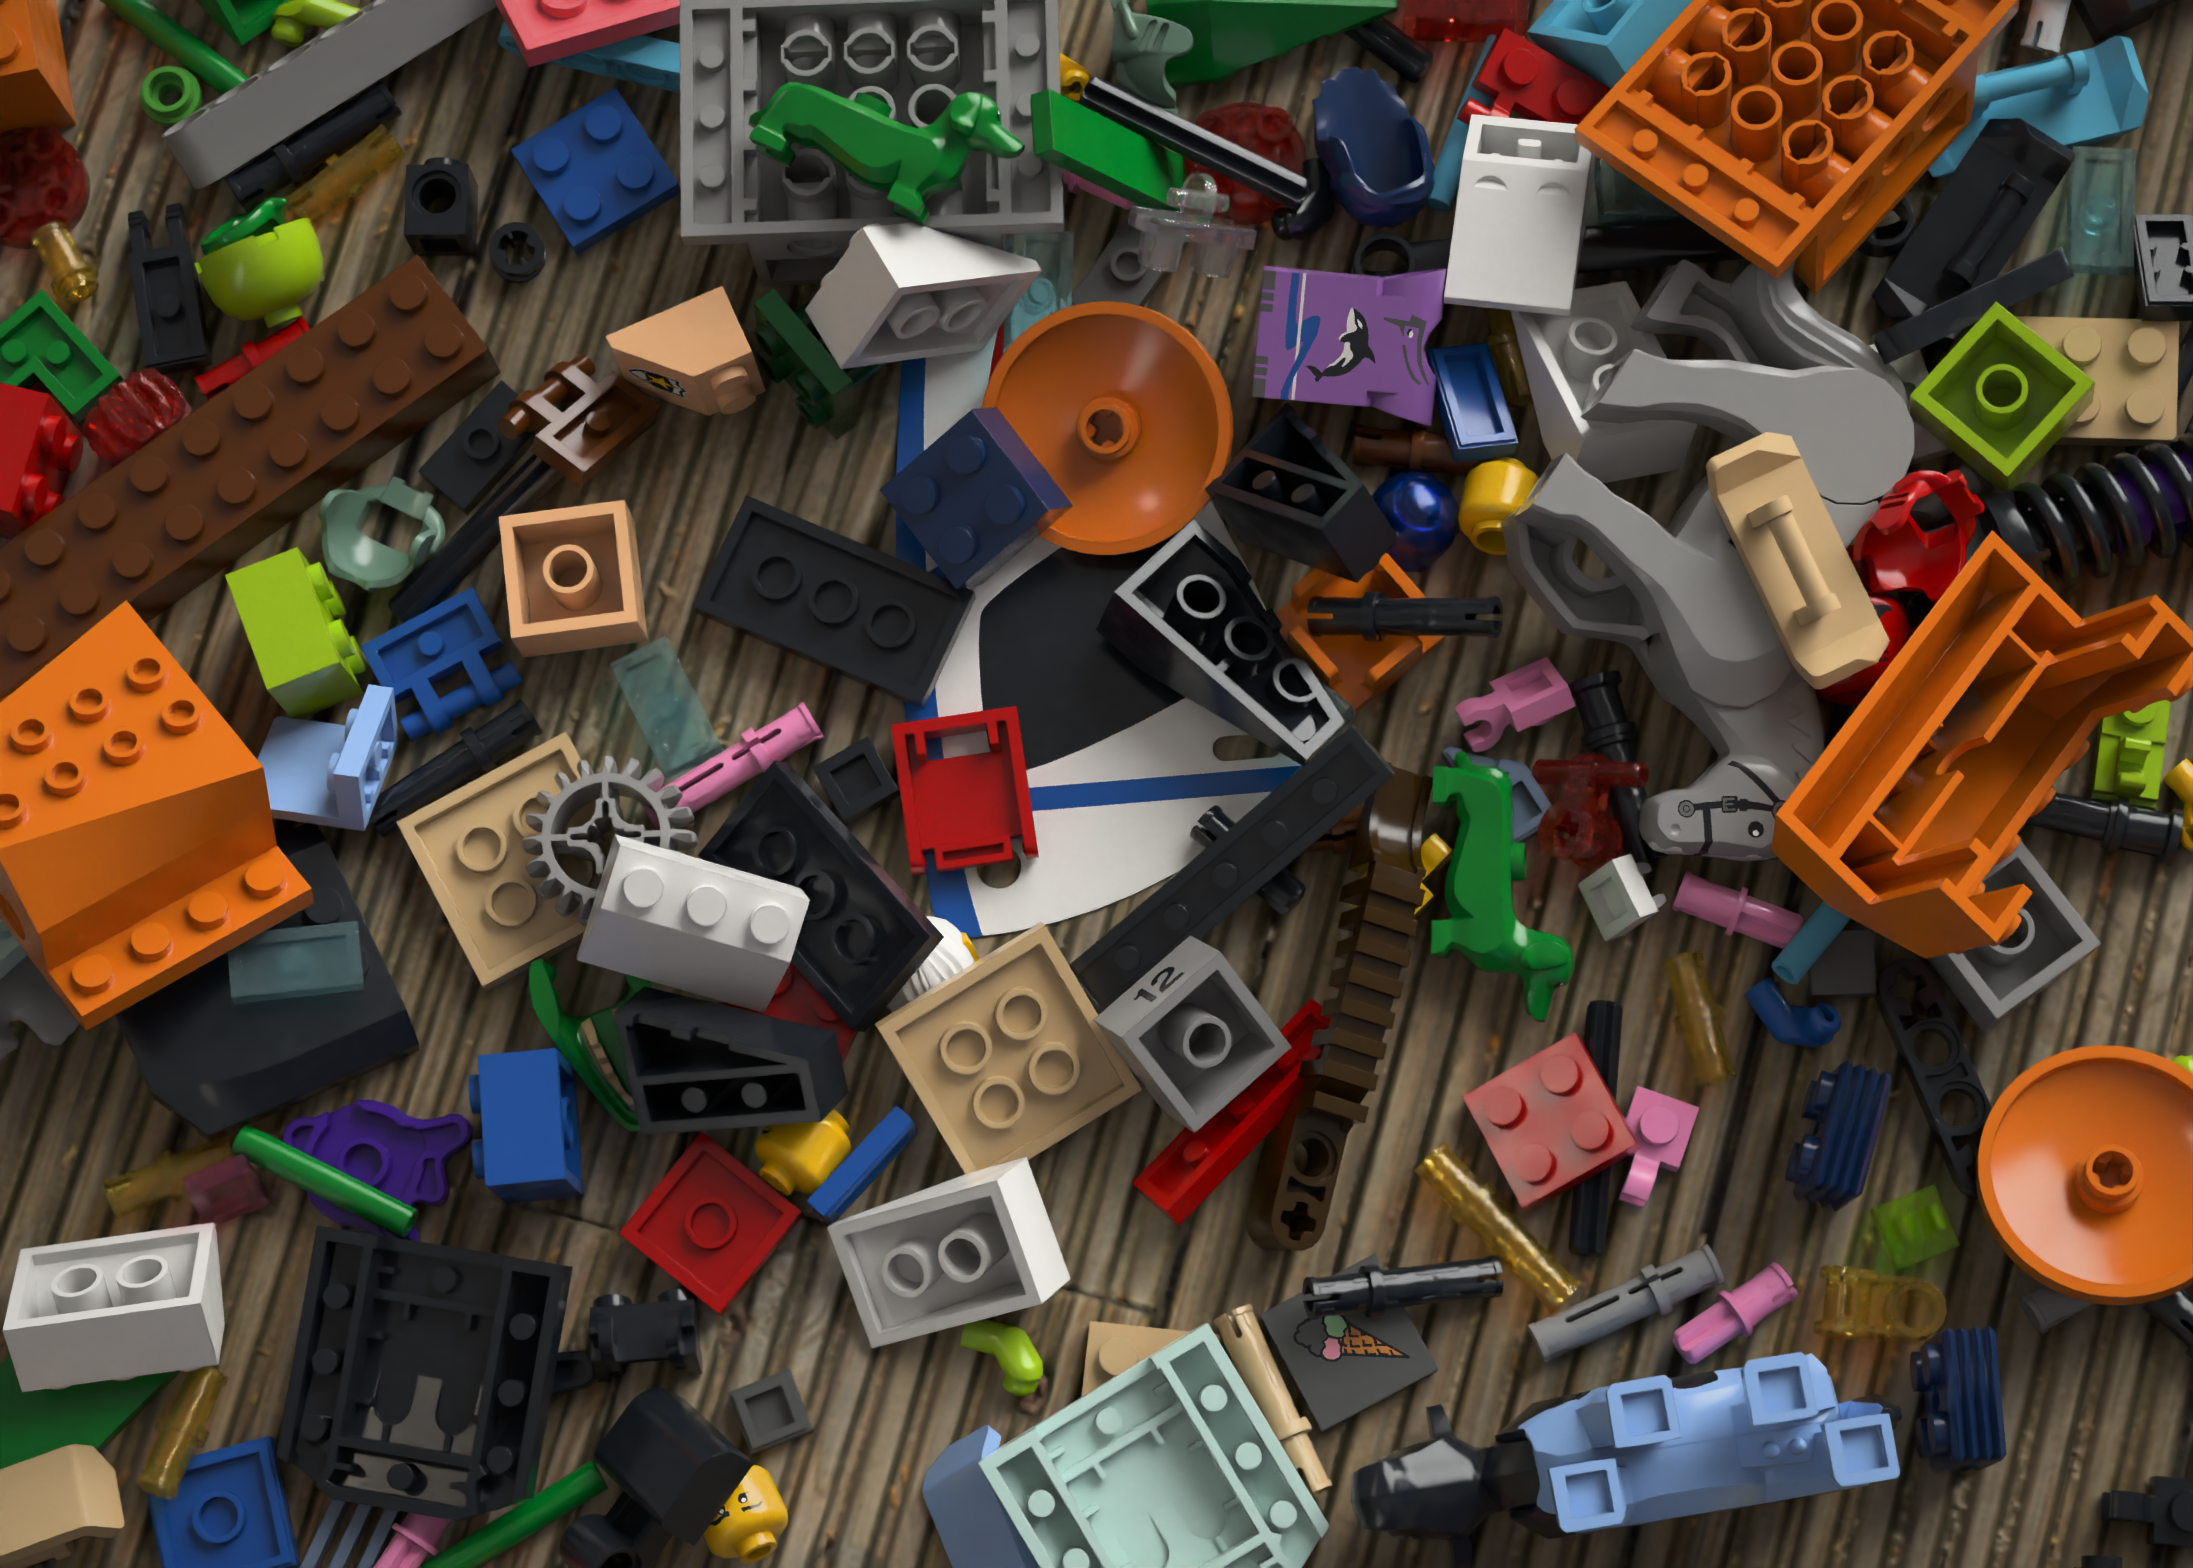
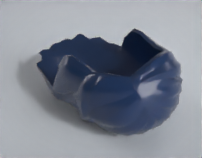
(1372, 149)

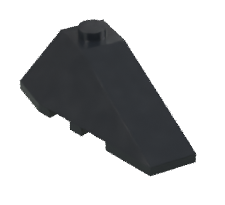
(1208, 637)

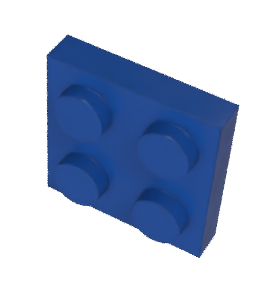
(596, 171)

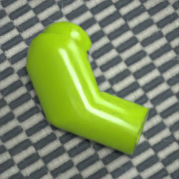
(301, 15)
(1012, 1350)

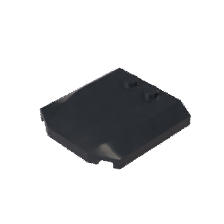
(249, 1060)
(422, 1374)

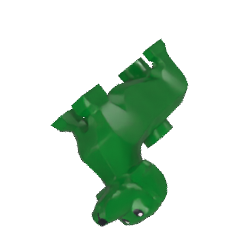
(878, 149)
(1482, 887)

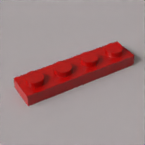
(1201, 1160)

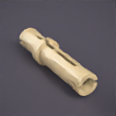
(1264, 1381)

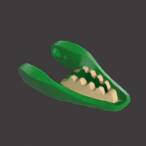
(588, 1042)

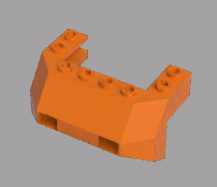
(1966, 749)

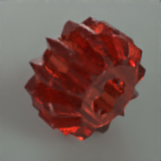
(133, 415)

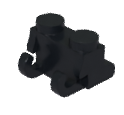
(645, 1333)

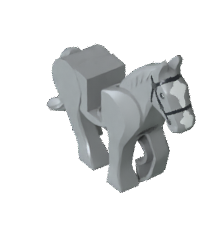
(1684, 589)

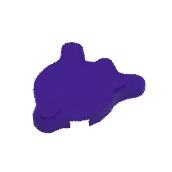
(385, 1151)

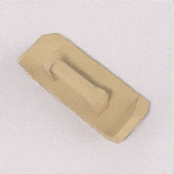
(1796, 559)
(55, 1501)

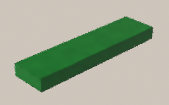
(1103, 151)

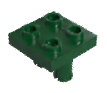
(794, 354)

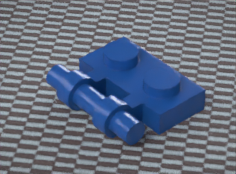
(434, 647)

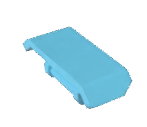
(2068, 97)

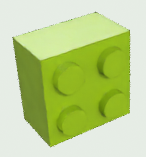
(2001, 398)
(295, 633)

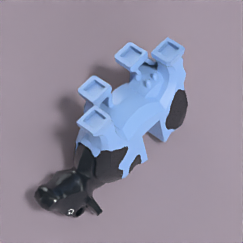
(1636, 1456)

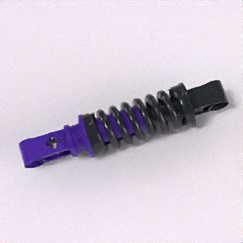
(2102, 512)

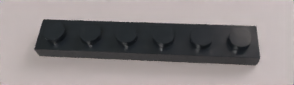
(1234, 865)

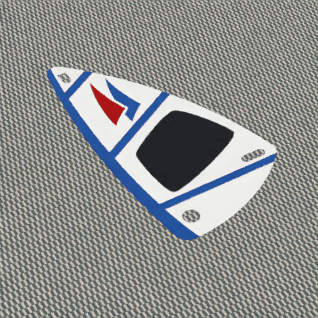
(1107, 749)

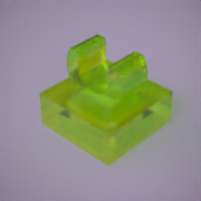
(1914, 1228)

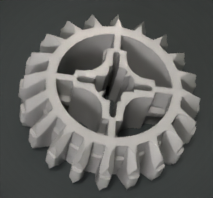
(582, 840)

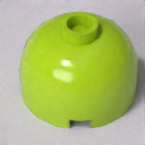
(265, 274)

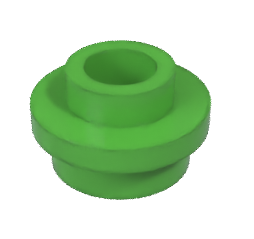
(162, 82)

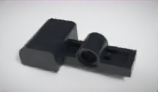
(673, 1481)

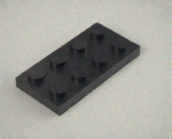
(834, 602)
(860, 926)

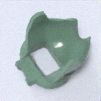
(1142, 51)
(364, 560)

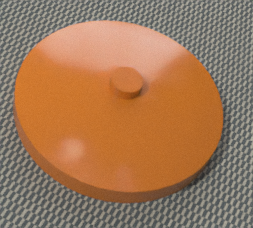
(1120, 419)
(2094, 1174)

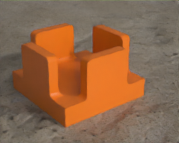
(1349, 663)

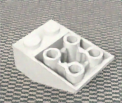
(1519, 216)

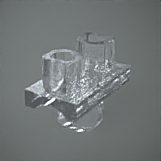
(1214, 236)

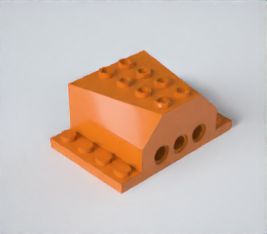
(1795, 117)
(131, 824)

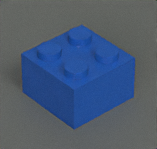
(527, 1126)

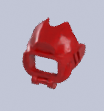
(1905, 556)

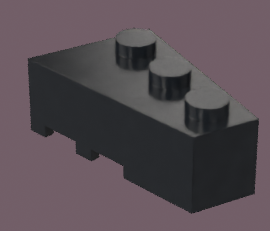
(1301, 501)
(723, 1065)

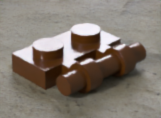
(591, 430)

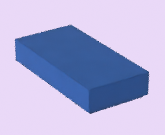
(1472, 403)
(863, 1165)

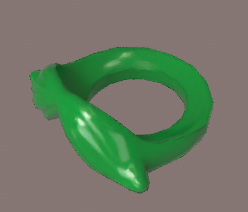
(238, 227)

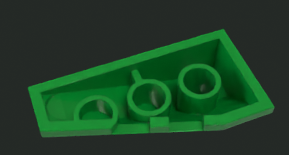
(1244, 32)

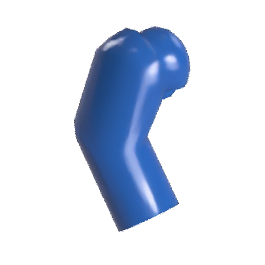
(1793, 1023)

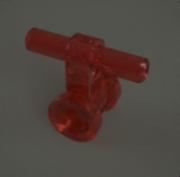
(1585, 806)

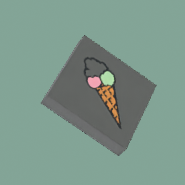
(1347, 1359)

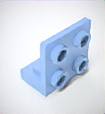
(328, 769)

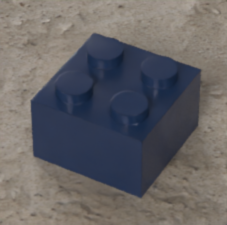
(976, 497)

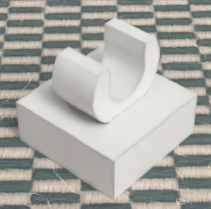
(1620, 896)

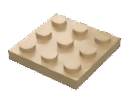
(477, 862)
(1008, 1054)

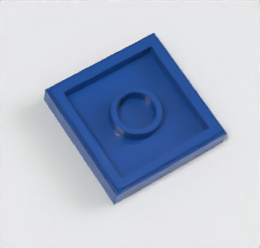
(228, 1512)

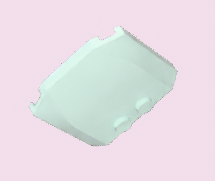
(1159, 1473)

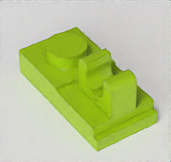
(2131, 756)

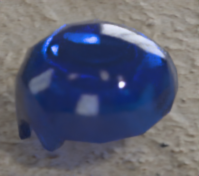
(1421, 515)

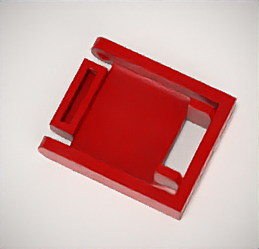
(966, 803)

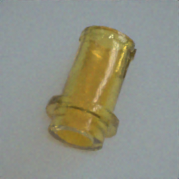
(65, 263)

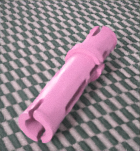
(744, 760)

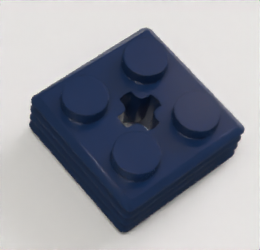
(1842, 1135)
(1961, 1400)

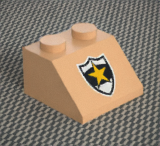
(691, 356)

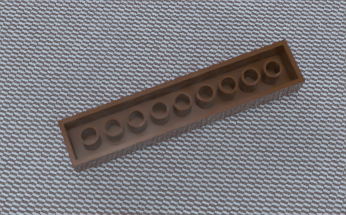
(239, 467)

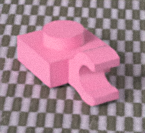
(1520, 698)
(1662, 1130)

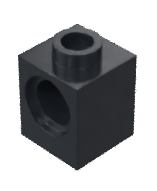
(445, 232)

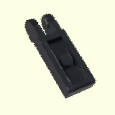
(168, 295)

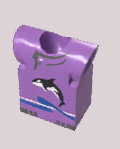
(1349, 339)

